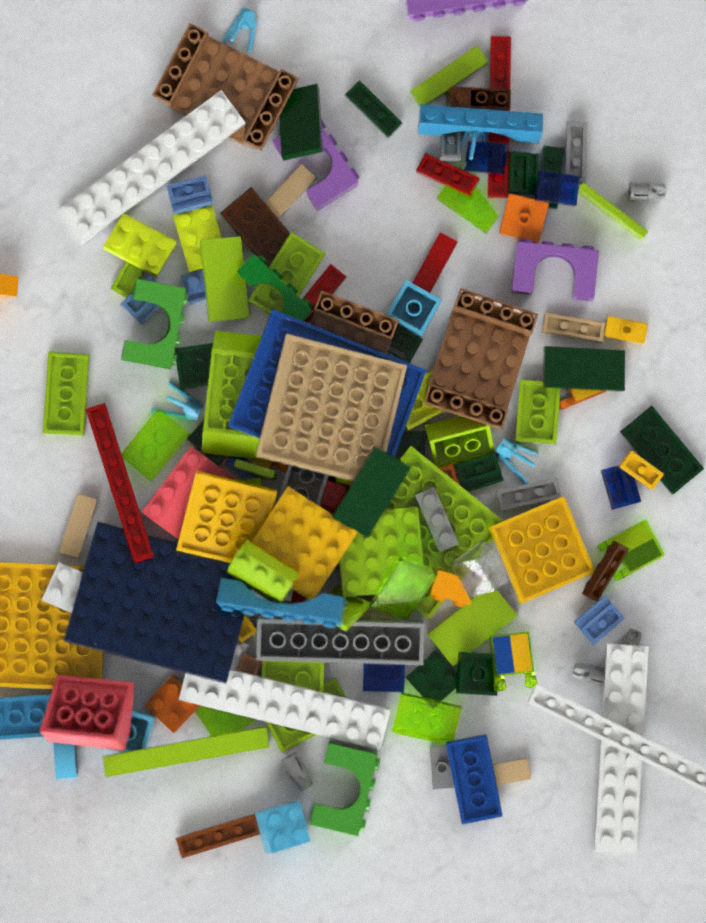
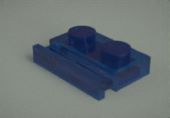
(487, 158)
(557, 188)
(620, 487)
(383, 677)

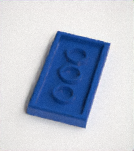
(474, 779)

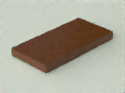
(256, 225)

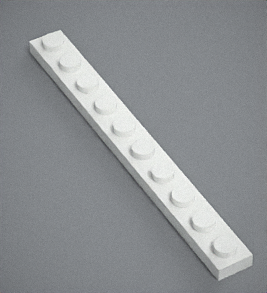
(619, 736)

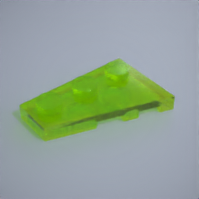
(473, 209)

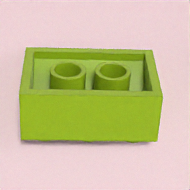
(458, 440)
(262, 572)

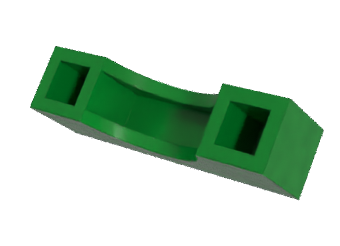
(256, 272)

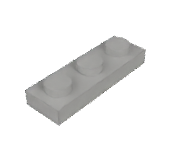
(576, 149)
(528, 494)
(436, 519)

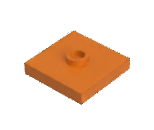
(523, 218)

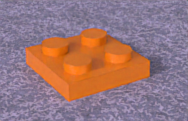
(168, 707)

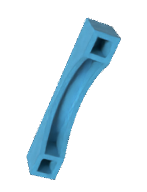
(515, 125)
(322, 609)

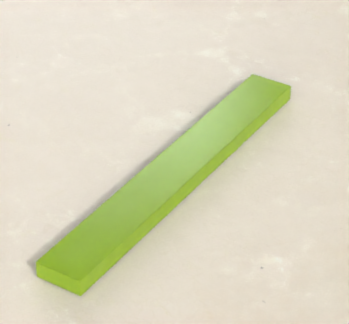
(185, 751)

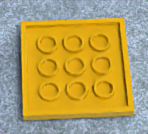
(223, 516)
(304, 540)
(541, 549)

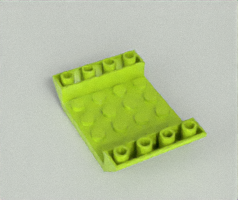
(228, 370)

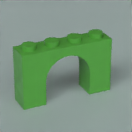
(171, 300)
(348, 818)

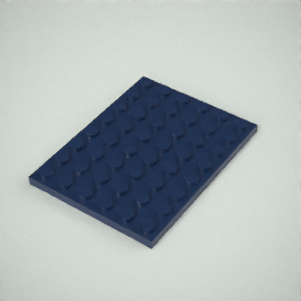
(155, 608)

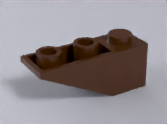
(479, 98)

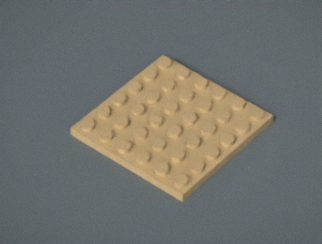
(329, 407)

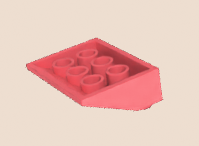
(171, 500)
(89, 712)

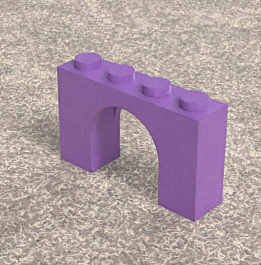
(339, 180)
(582, 261)

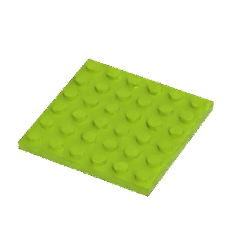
(465, 514)

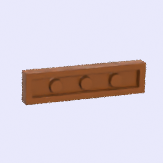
(218, 836)

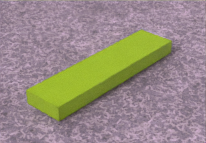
(449, 76)
(612, 211)

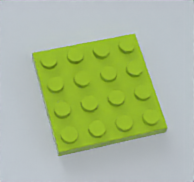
(371, 559)

